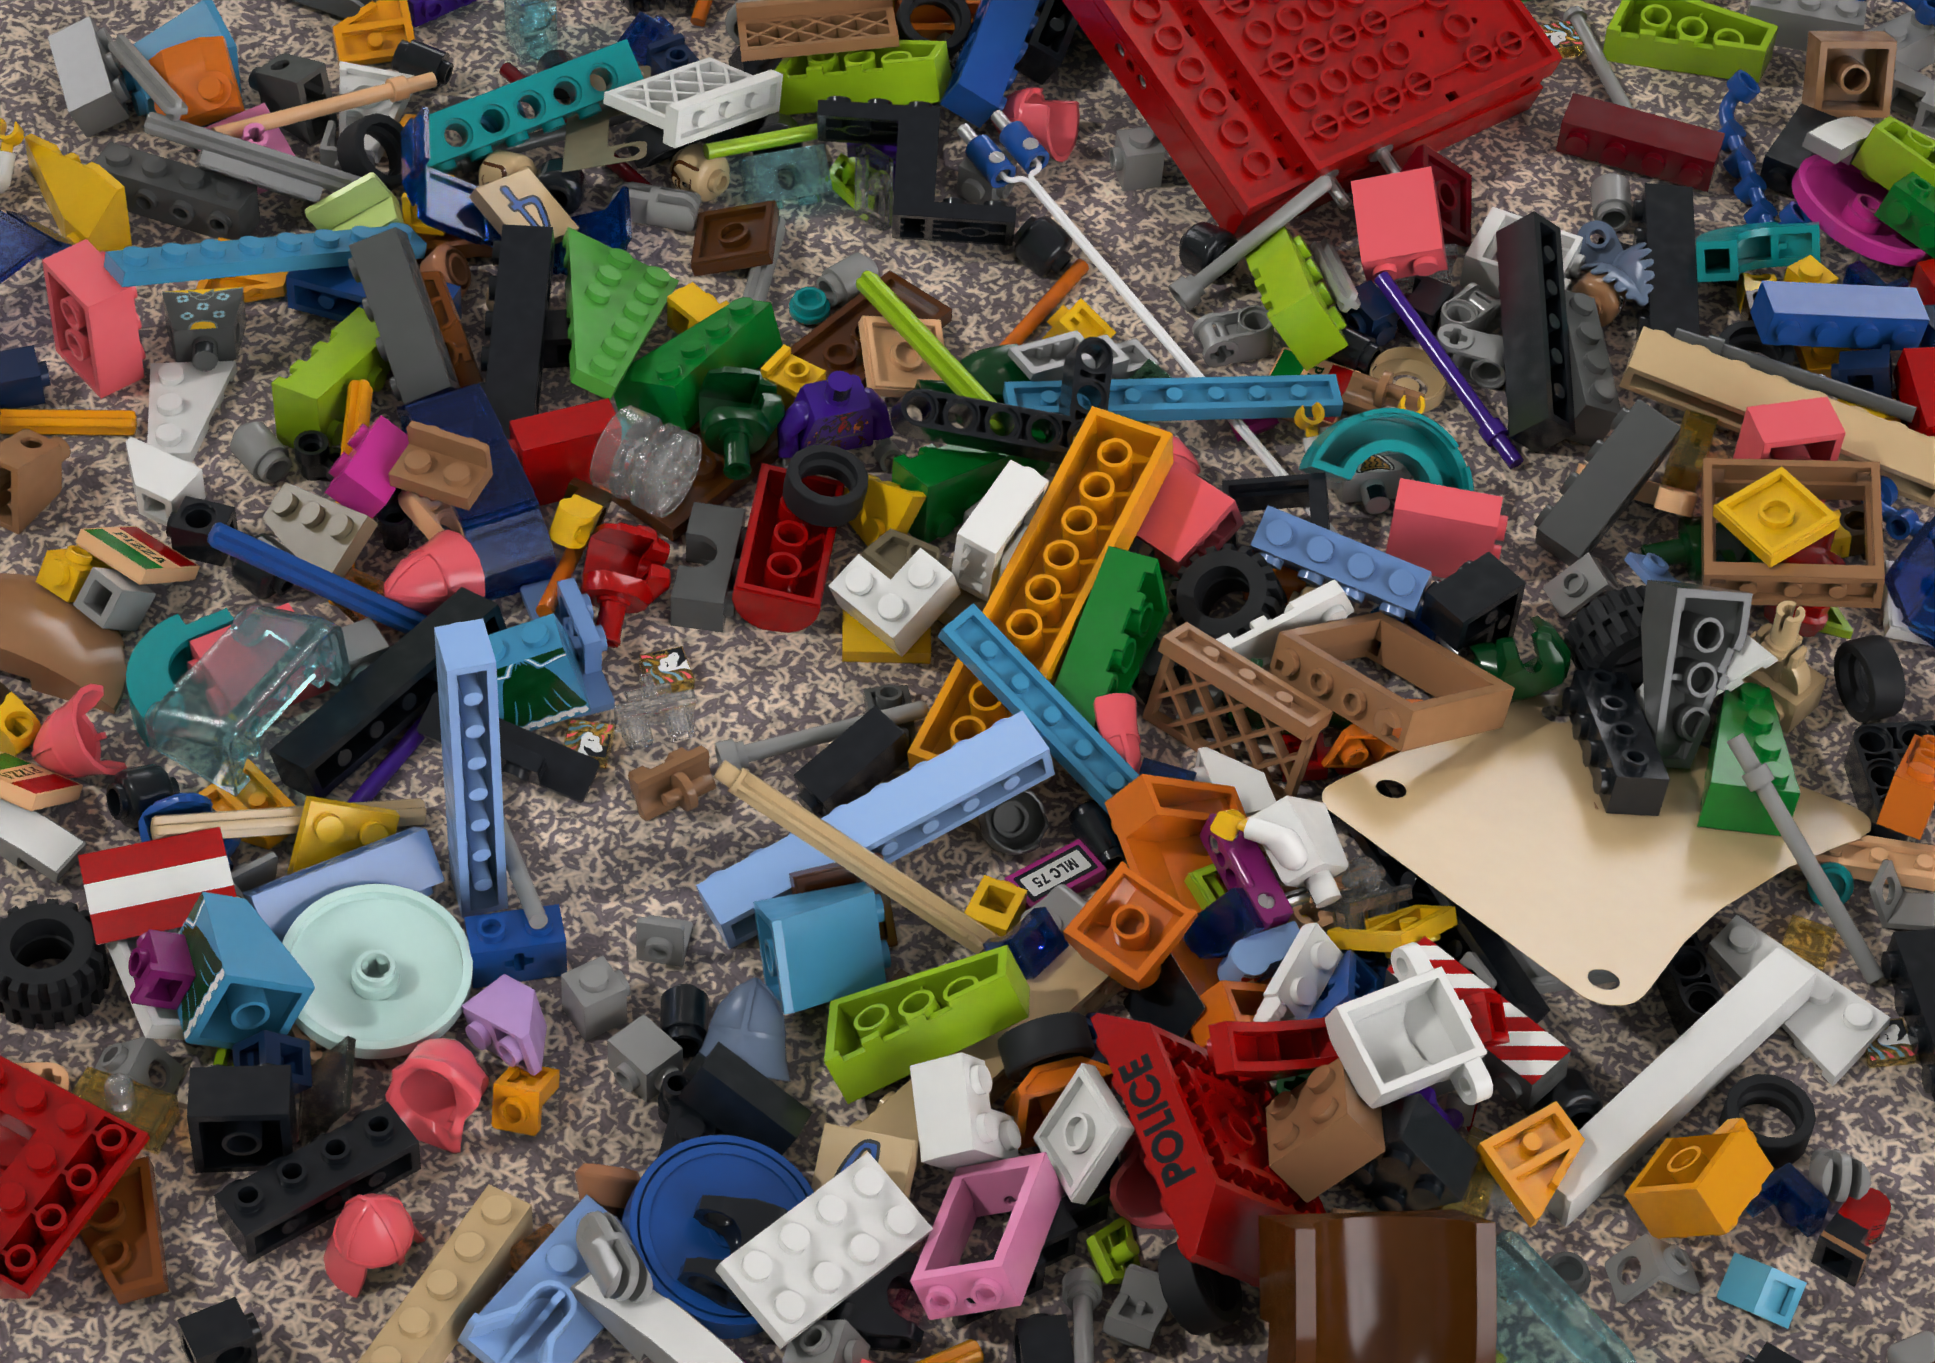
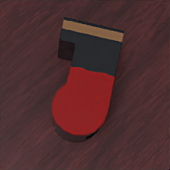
(1844, 1241)

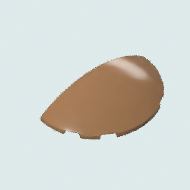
(57, 644)

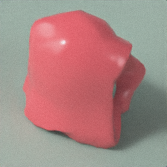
(437, 1091)

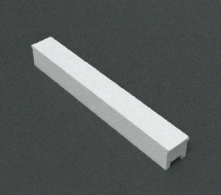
(1681, 1079)

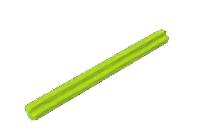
(923, 341)

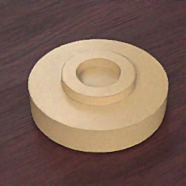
(1415, 363)

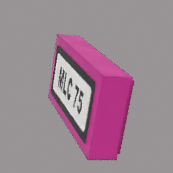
(1069, 865)

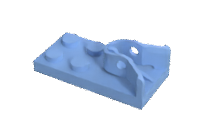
(536, 1311)

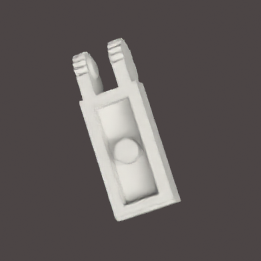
(1300, 976)

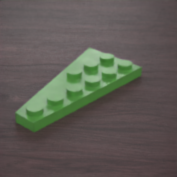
(610, 310)

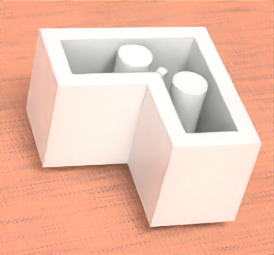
(896, 608)
(956, 1114)

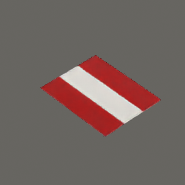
(153, 883)

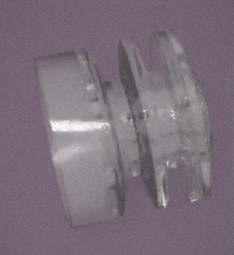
(646, 461)

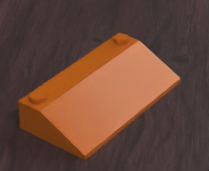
(1159, 835)

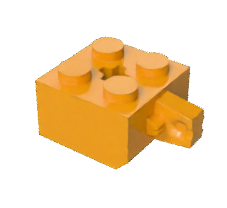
(1700, 1182)

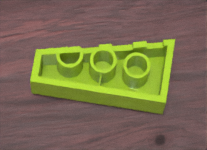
(1689, 38)
(899, 74)
(1894, 152)
(1295, 300)
(318, 387)
(921, 1019)

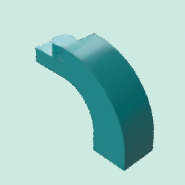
(1747, 247)
(163, 659)

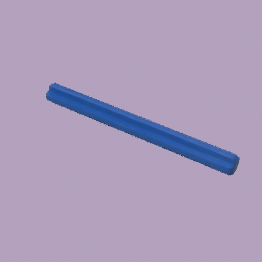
(313, 578)

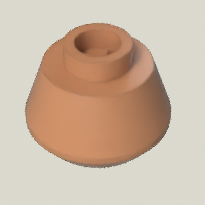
(451, 264)
(606, 1185)

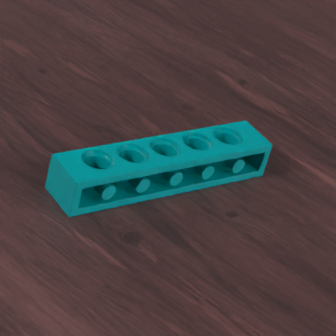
(612, 63)

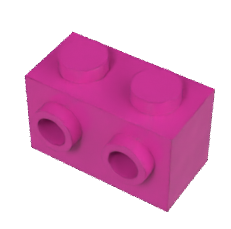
(363, 476)

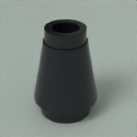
(1094, 829)

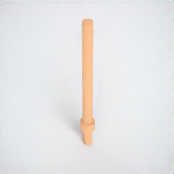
(395, 89)

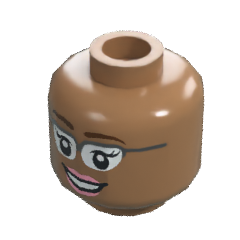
(1607, 299)

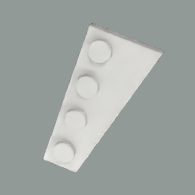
(1830, 1026)

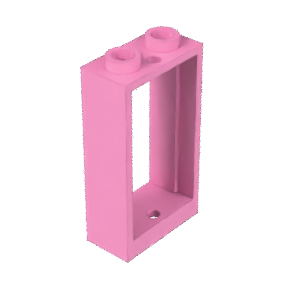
(1015, 1184)

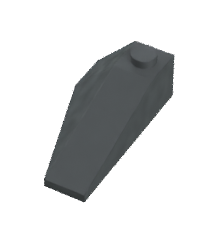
(1685, 654)

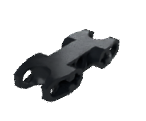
(865, 1309)

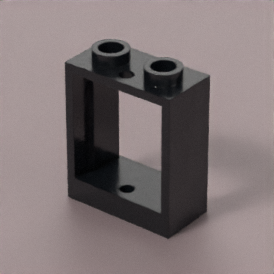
(1281, 493)

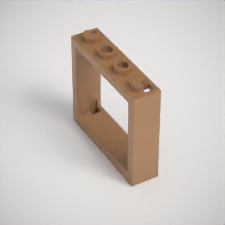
(1802, 583)
(1466, 695)

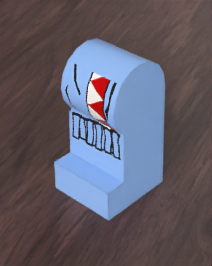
(1258, 955)

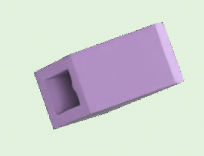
(508, 1023)

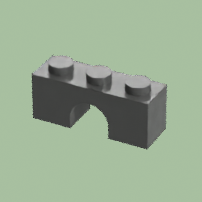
(704, 593)

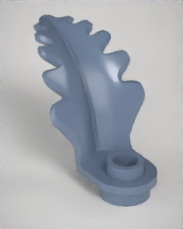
(1619, 264)

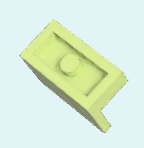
(358, 204)

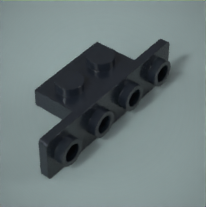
(530, 757)

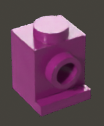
(161, 969)

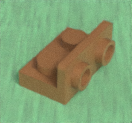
(442, 466)

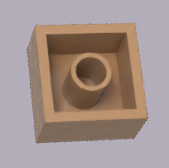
(1850, 73)
(1322, 1132)

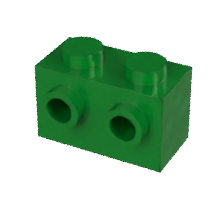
(1911, 211)

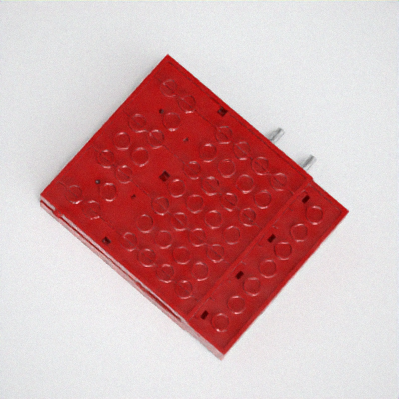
(1298, 90)

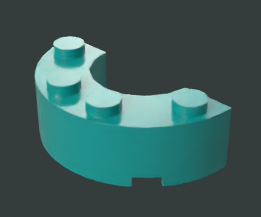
(1402, 434)

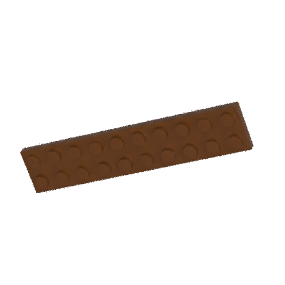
(830, 346)

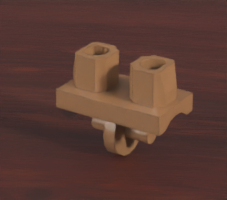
(1371, 393)
(673, 783)

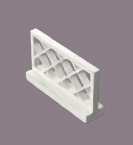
(699, 99)

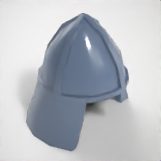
(752, 1028)

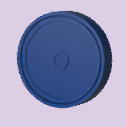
(664, 1206)

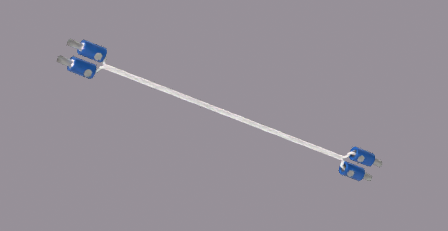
(1033, 158)

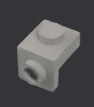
(1138, 1309)

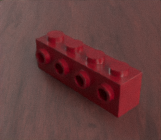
(1640, 142)

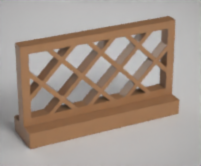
(813, 27)
(1244, 686)

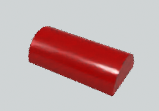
(783, 557)

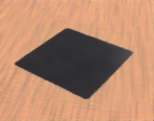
(1168, 1002)

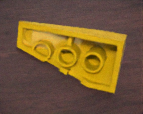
(80, 196)

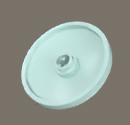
(382, 969)

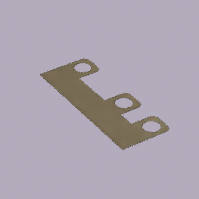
(588, 138)

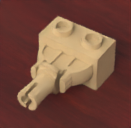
(1792, 682)

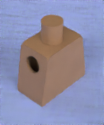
(29, 476)

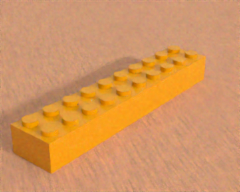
(1039, 599)

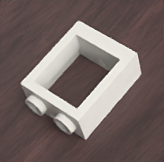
(1484, 271)
(996, 528)

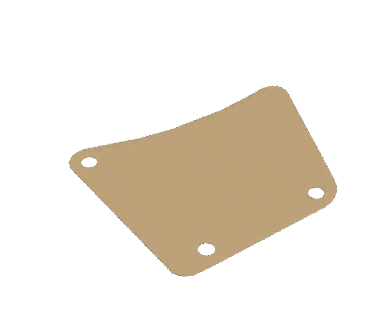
(1517, 843)

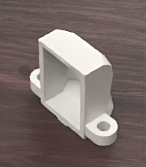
(1410, 1036)

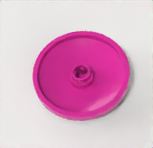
(1846, 209)

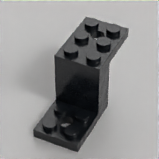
(916, 135)

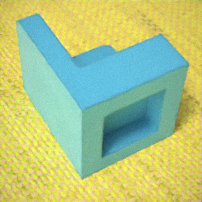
(1761, 1290)

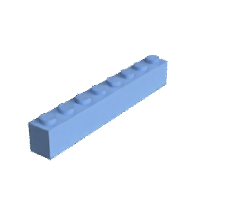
(472, 766)
(890, 818)

